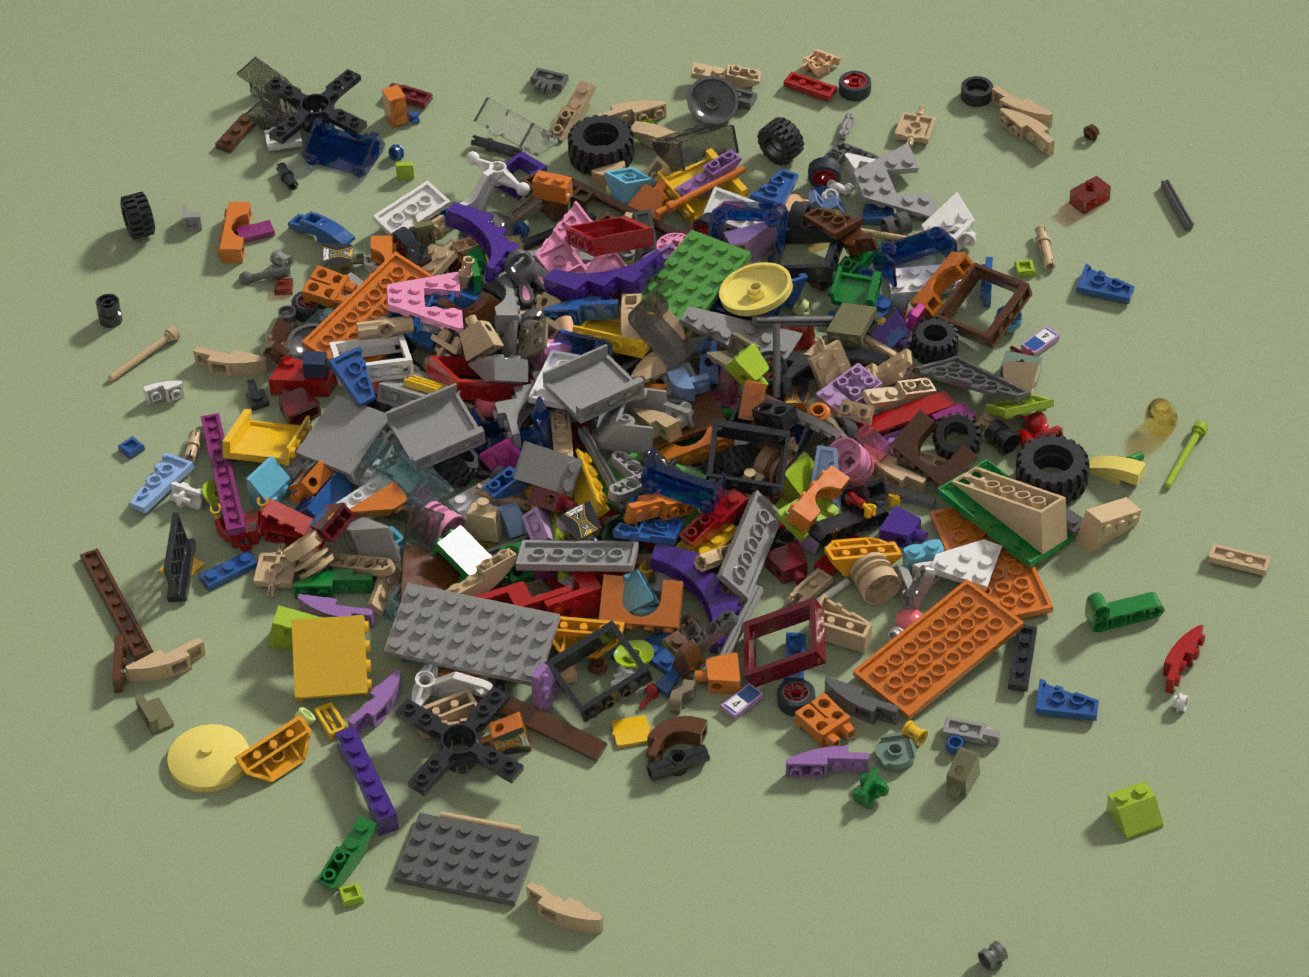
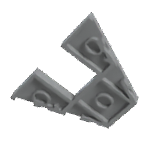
(877, 189)

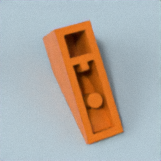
(382, 503)

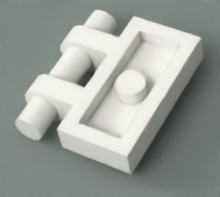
(294, 141)

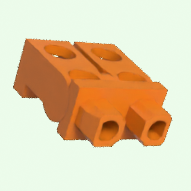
(328, 288)
(824, 722)

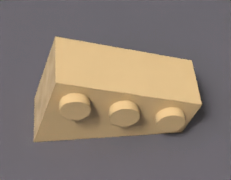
(1107, 523)
(844, 627)
(452, 709)

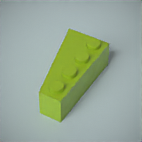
(281, 628)

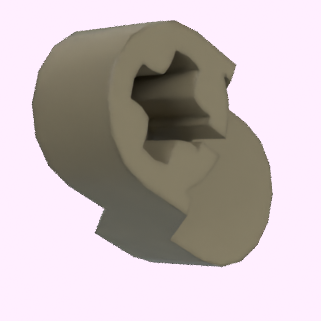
(682, 695)

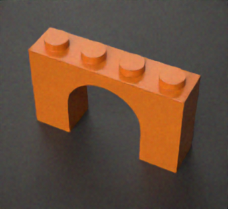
(664, 618)

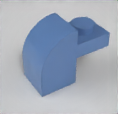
(832, 202)
(687, 387)
(512, 520)

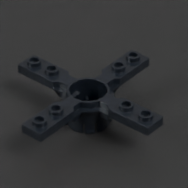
(306, 103)
(469, 731)

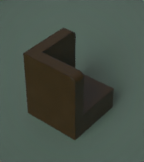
(582, 196)

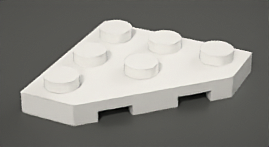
(968, 562)

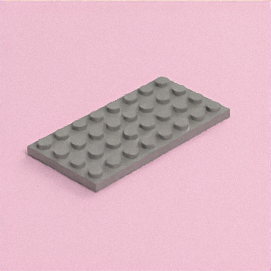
(471, 634)

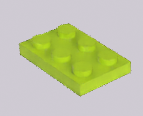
(1009, 409)
(827, 509)

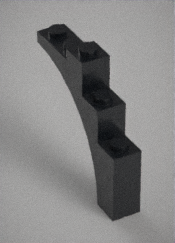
(800, 371)

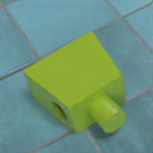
(748, 365)

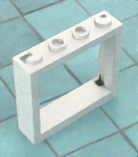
(383, 369)

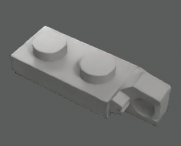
(970, 731)

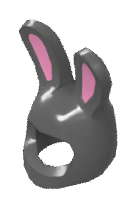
(524, 274)

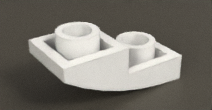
(163, 390)

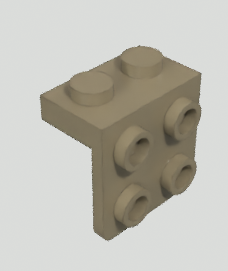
(535, 336)
(736, 344)

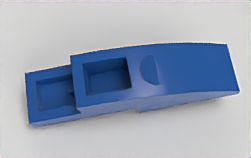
(322, 227)
(584, 309)
(504, 485)

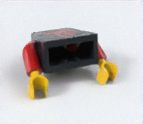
(866, 493)

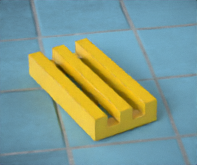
(422, 384)
(323, 708)

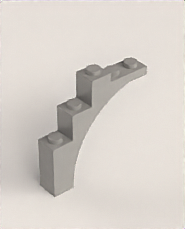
(513, 412)

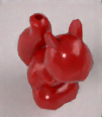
(1038, 425)

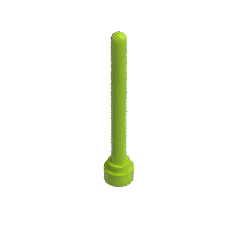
(1198, 430)

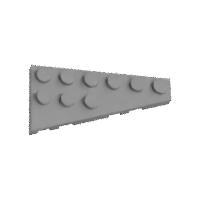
(703, 321)

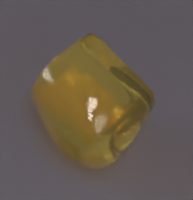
(1161, 417)

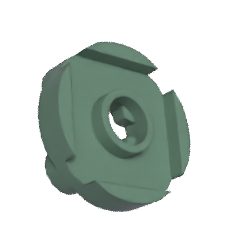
(893, 761)

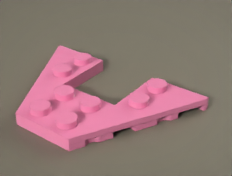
(559, 254)
(409, 300)

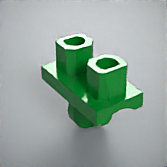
(872, 788)

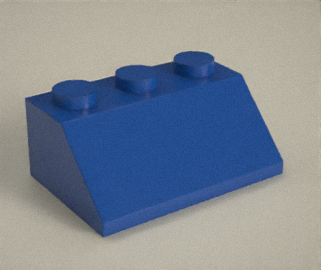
(330, 493)

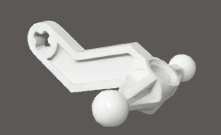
(493, 175)
(445, 685)

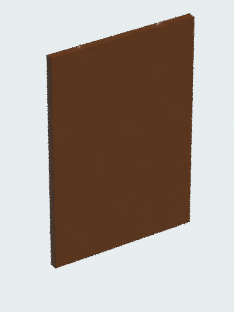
(705, 411)
(426, 570)

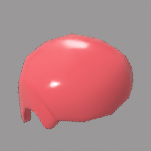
(485, 407)
(907, 617)

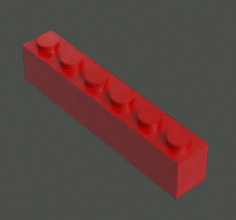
(900, 416)

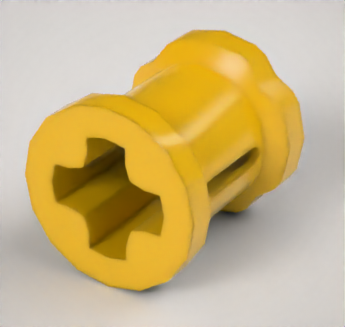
(915, 733)

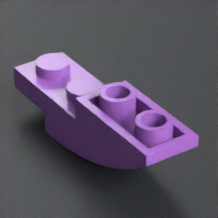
(712, 170)
(328, 607)
(382, 702)
(819, 761)

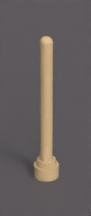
(170, 334)

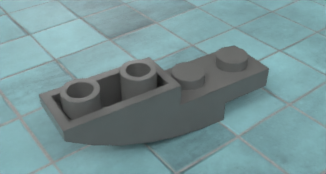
(854, 702)

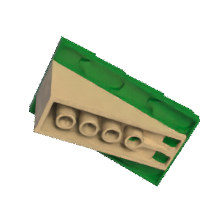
(1010, 511)

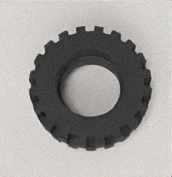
(595, 131)
(1054, 453)

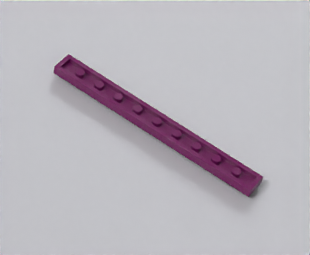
(223, 475)

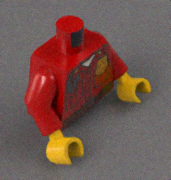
(253, 527)

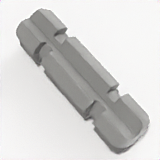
(846, 126)

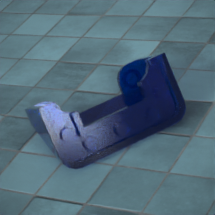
(342, 149)

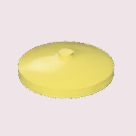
(755, 289)
(205, 758)

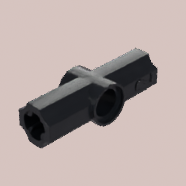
(677, 762)

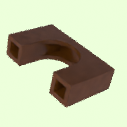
(909, 445)

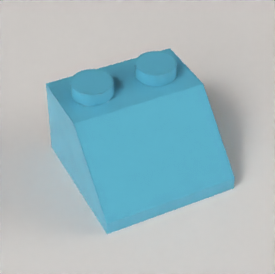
(626, 183)
(268, 481)

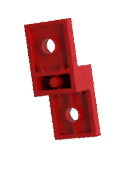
(519, 595)
(585, 597)

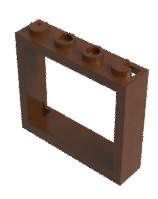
(990, 338)

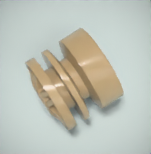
(308, 554)
(875, 578)

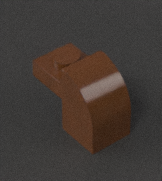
(858, 242)
(686, 654)

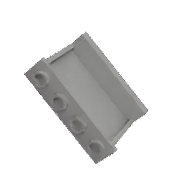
(591, 384)
(396, 394)
(434, 427)
(344, 437)

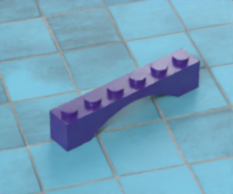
(372, 789)

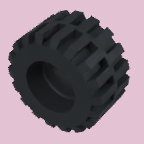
(780, 141)
(137, 215)
(934, 341)
(952, 424)
(731, 461)
(460, 468)

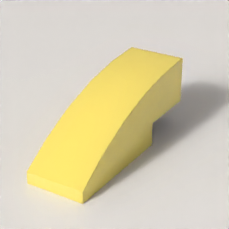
(1117, 469)

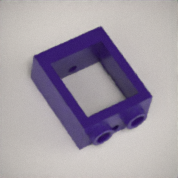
(525, 163)

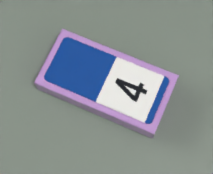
(1040, 341)
(742, 701)

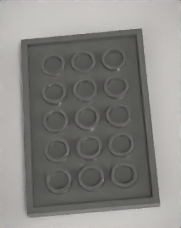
(466, 859)

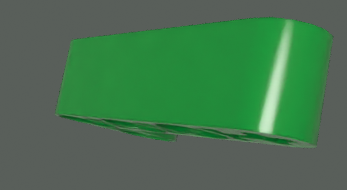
(1122, 612)

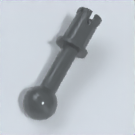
(246, 277)

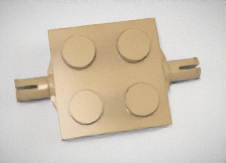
(915, 127)
(441, 258)
(828, 362)
(274, 571)

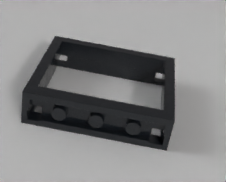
(815, 272)
(752, 434)
(583, 649)

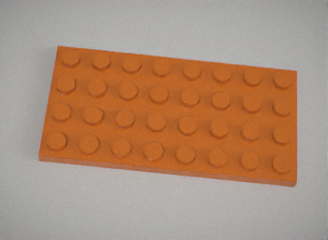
(362, 305)
(1012, 582)
(938, 649)

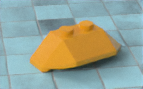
(846, 552)
(574, 629)
(277, 751)

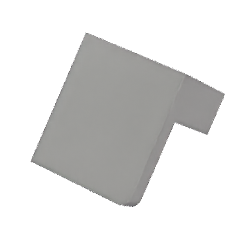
(191, 221)

